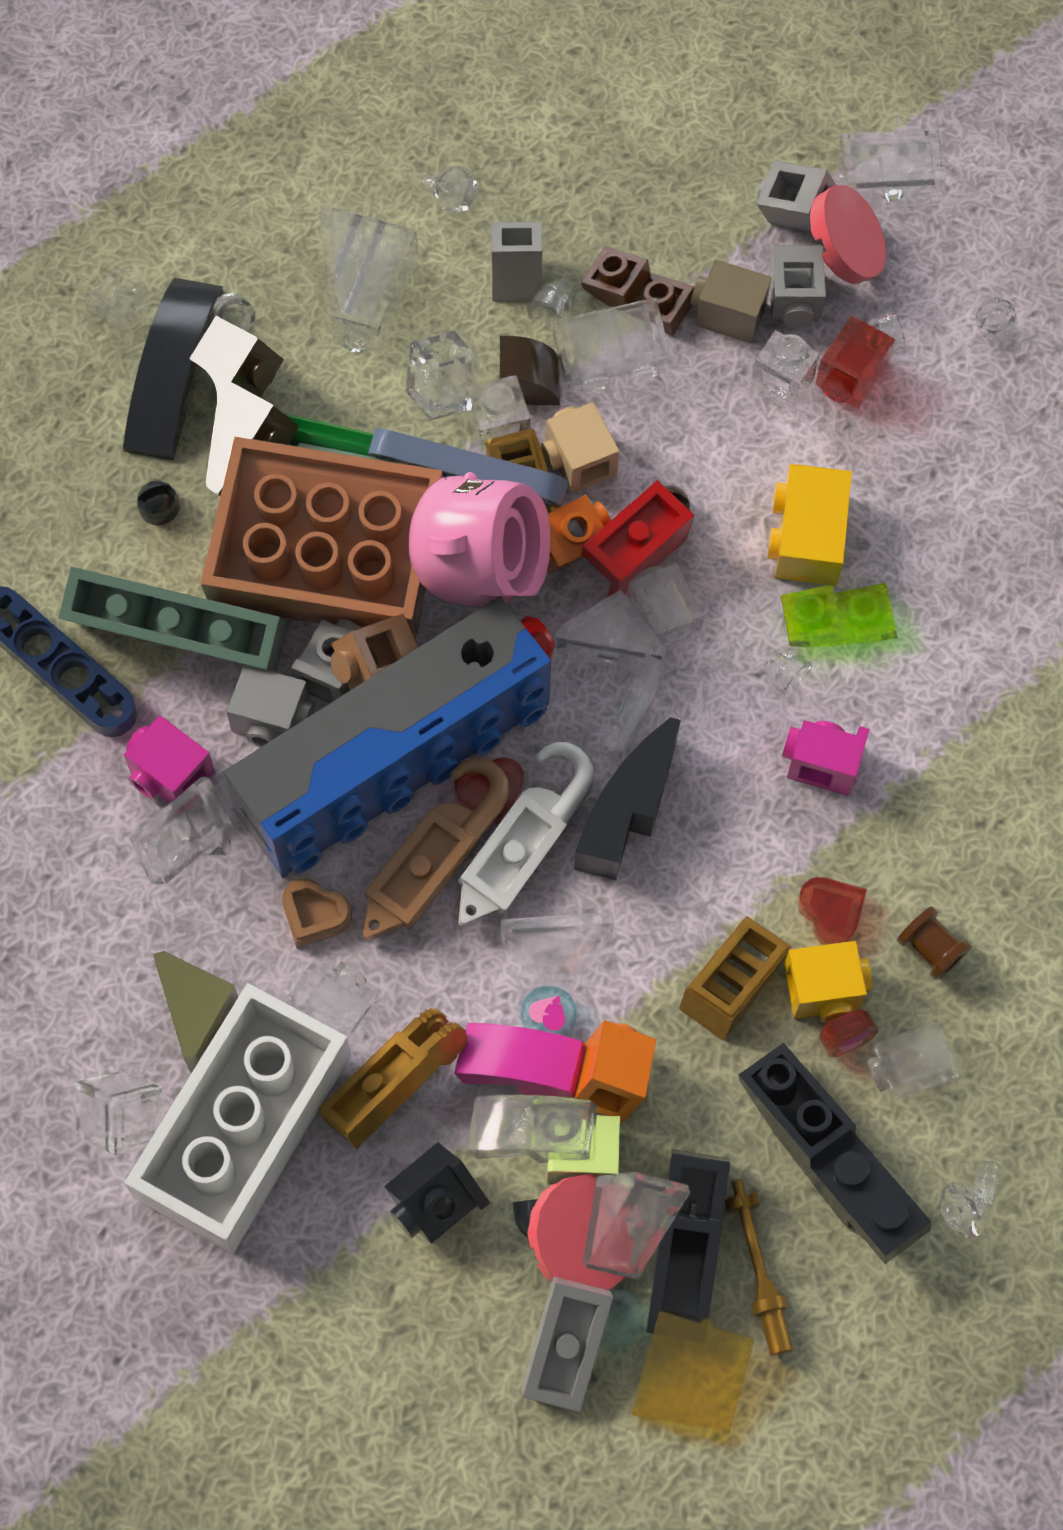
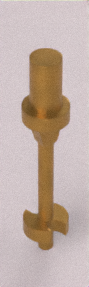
(768, 1302)

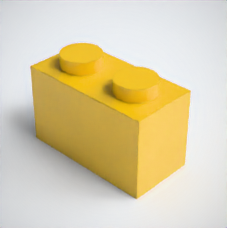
(812, 524)

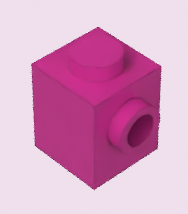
(165, 760)

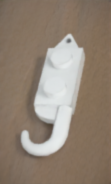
(523, 838)

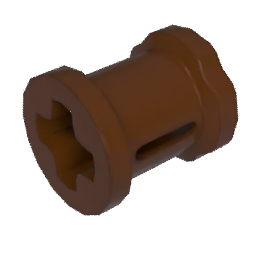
(934, 943)

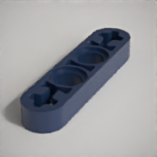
(59, 658)

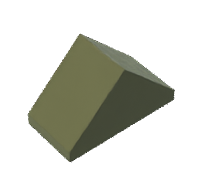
(196, 1003)

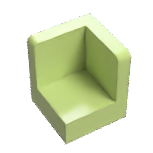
(603, 1153)

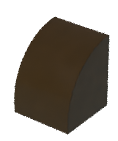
(535, 368)

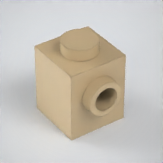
(580, 447)

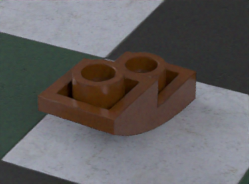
(626, 278)

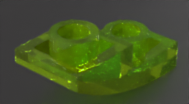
(847, 617)

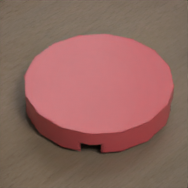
(849, 234)
(560, 1232)

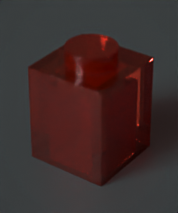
(854, 362)

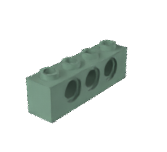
(174, 619)

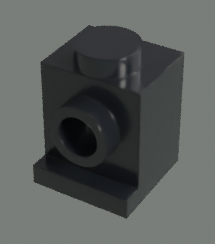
(434, 1194)

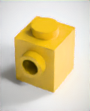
(827, 980)

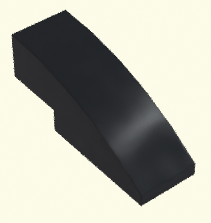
(627, 803)
(691, 1245)

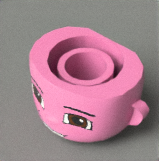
(480, 540)

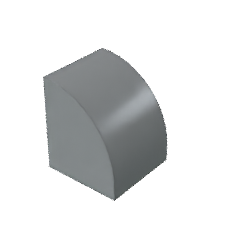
(516, 260)

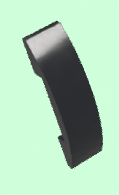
(165, 369)

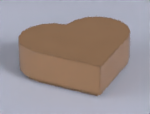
(314, 913)

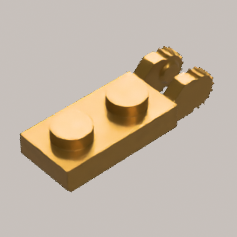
(392, 1076)

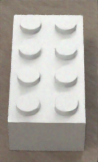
(239, 1118)

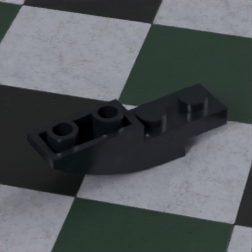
(832, 1155)

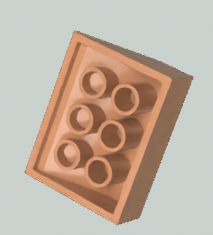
(316, 535)

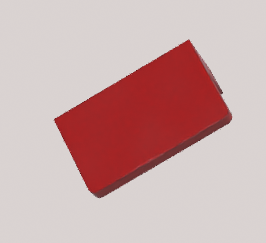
(639, 537)

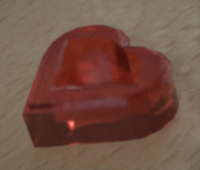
(474, 786)
(832, 908)

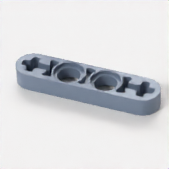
(458, 462)

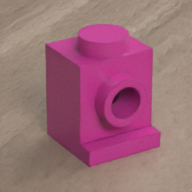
(825, 755)

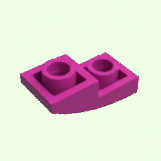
(521, 1057)

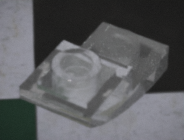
(532, 1127)

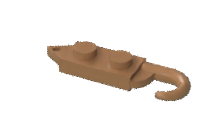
(432, 854)

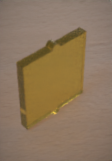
(692, 1376)

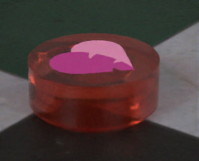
(848, 1032)

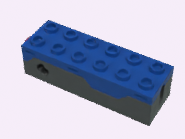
(393, 736)

